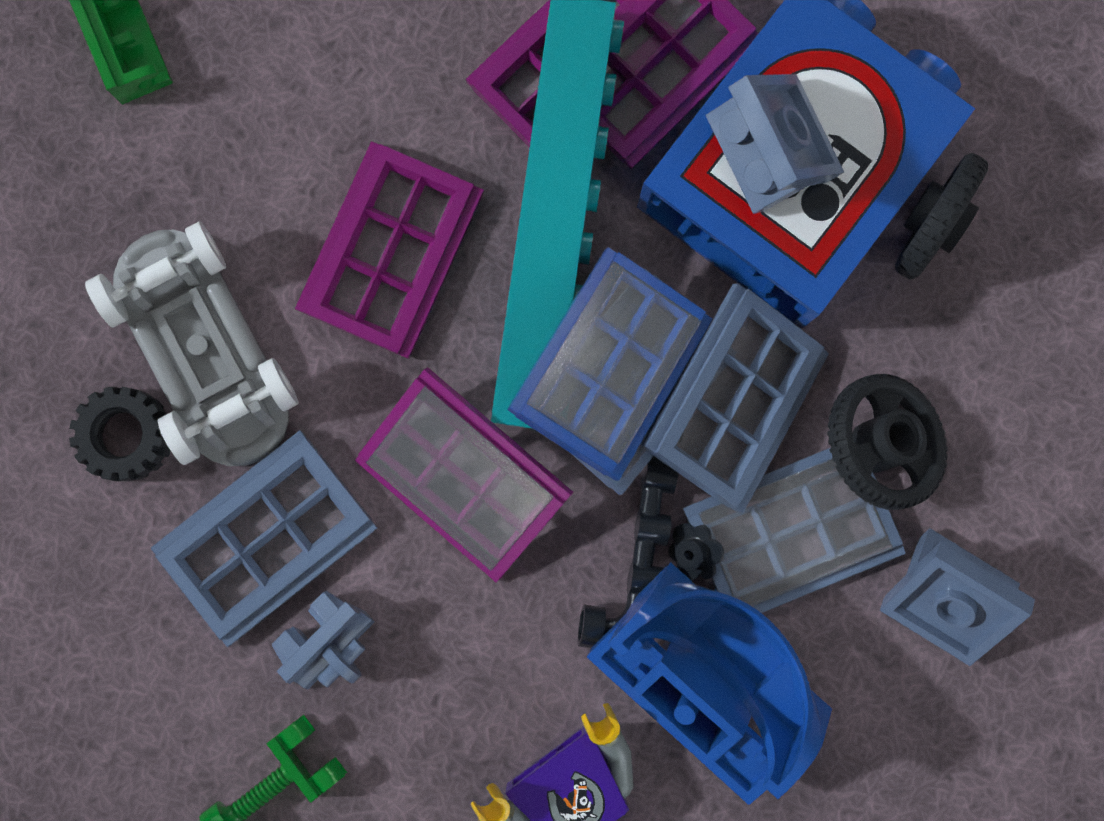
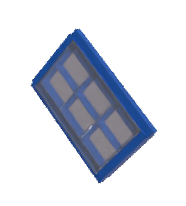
(610, 364)

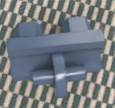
(329, 650)

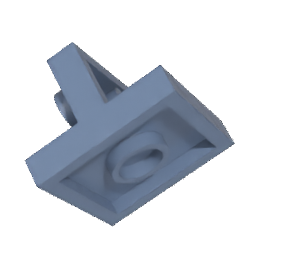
(773, 139)
(956, 599)

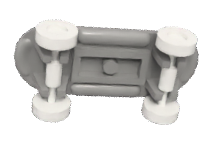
(199, 348)

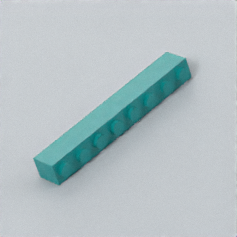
(557, 186)

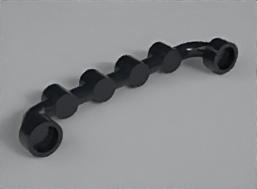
(649, 530)

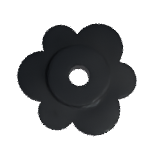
(695, 551)

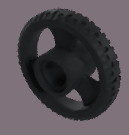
(941, 216)
(891, 439)

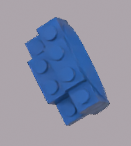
(710, 679)

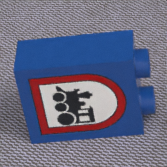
(884, 122)

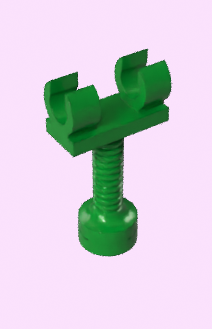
(290, 771)

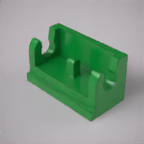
(122, 47)

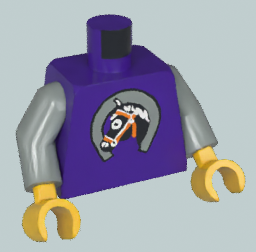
(573, 782)

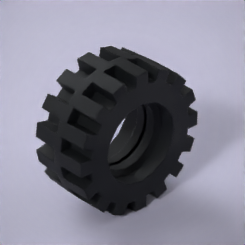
(90, 429)

